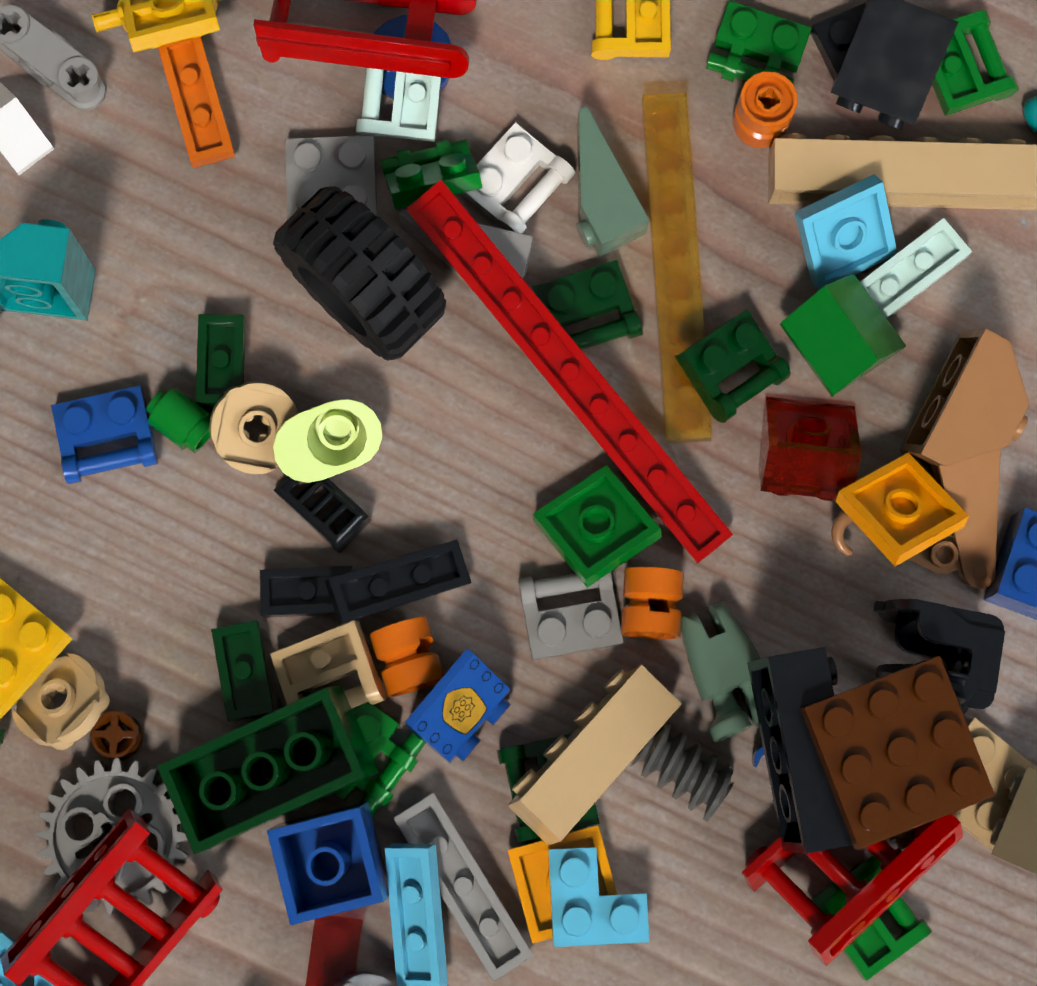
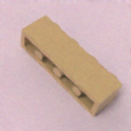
(593, 754)

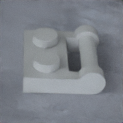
(571, 627)

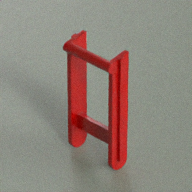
(409, 54)

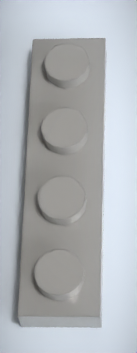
(466, 889)

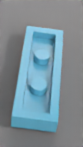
(416, 915)

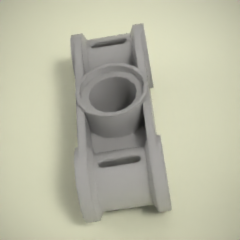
(50, 59)

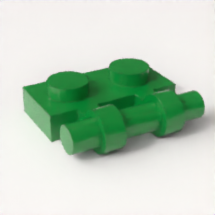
(759, 37)
(416, 172)
(377, 731)

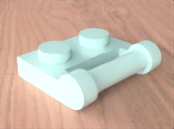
(413, 106)

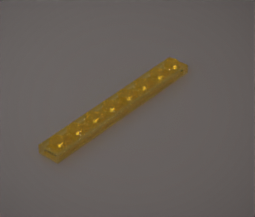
(674, 260)

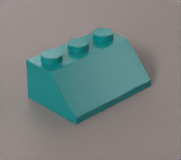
(45, 271)

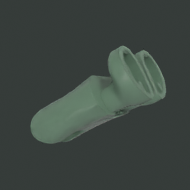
(721, 666)

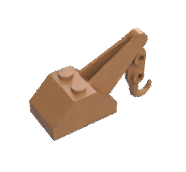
(960, 433)

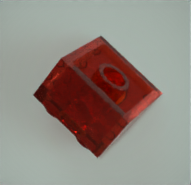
(808, 448)

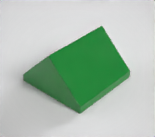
(842, 334)

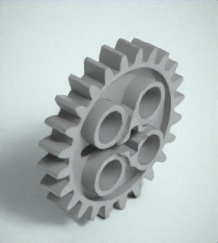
(96, 797)

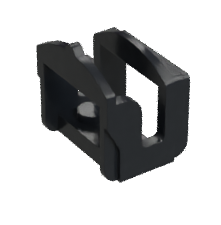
(963, 639)

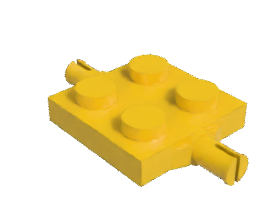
(160, 21)

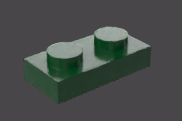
(219, 356)
(242, 671)

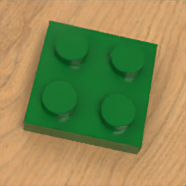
(597, 525)

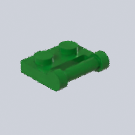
(958, 78)
(875, 945)

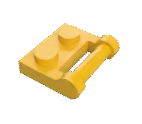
(645, 30)

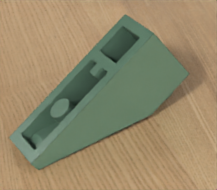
(606, 202)

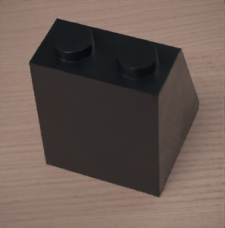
(893, 60)

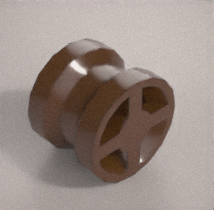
(107, 734)

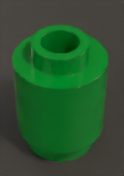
(179, 419)

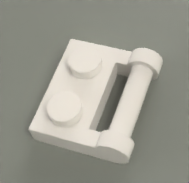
(507, 168)

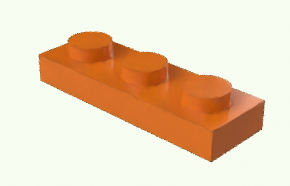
(196, 102)

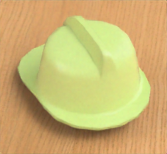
(327, 440)

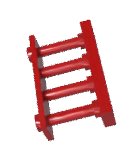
(96, 880)
(863, 899)

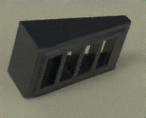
(349, 529)

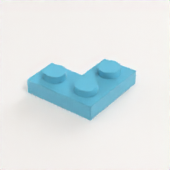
(582, 914)

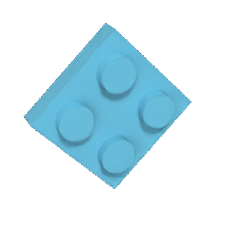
(846, 232)

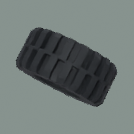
(360, 272)

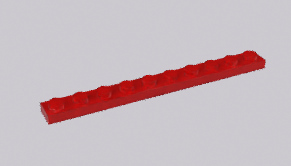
(569, 371)

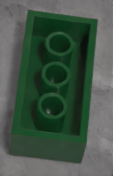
(267, 768)

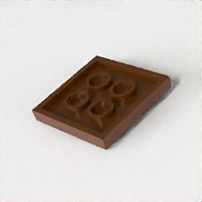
(897, 752)

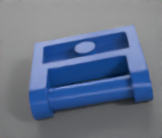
(100, 421)

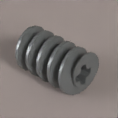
(686, 770)

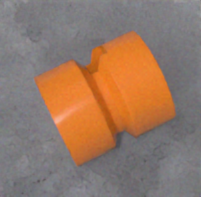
(764, 109)
(647, 587)
(407, 656)

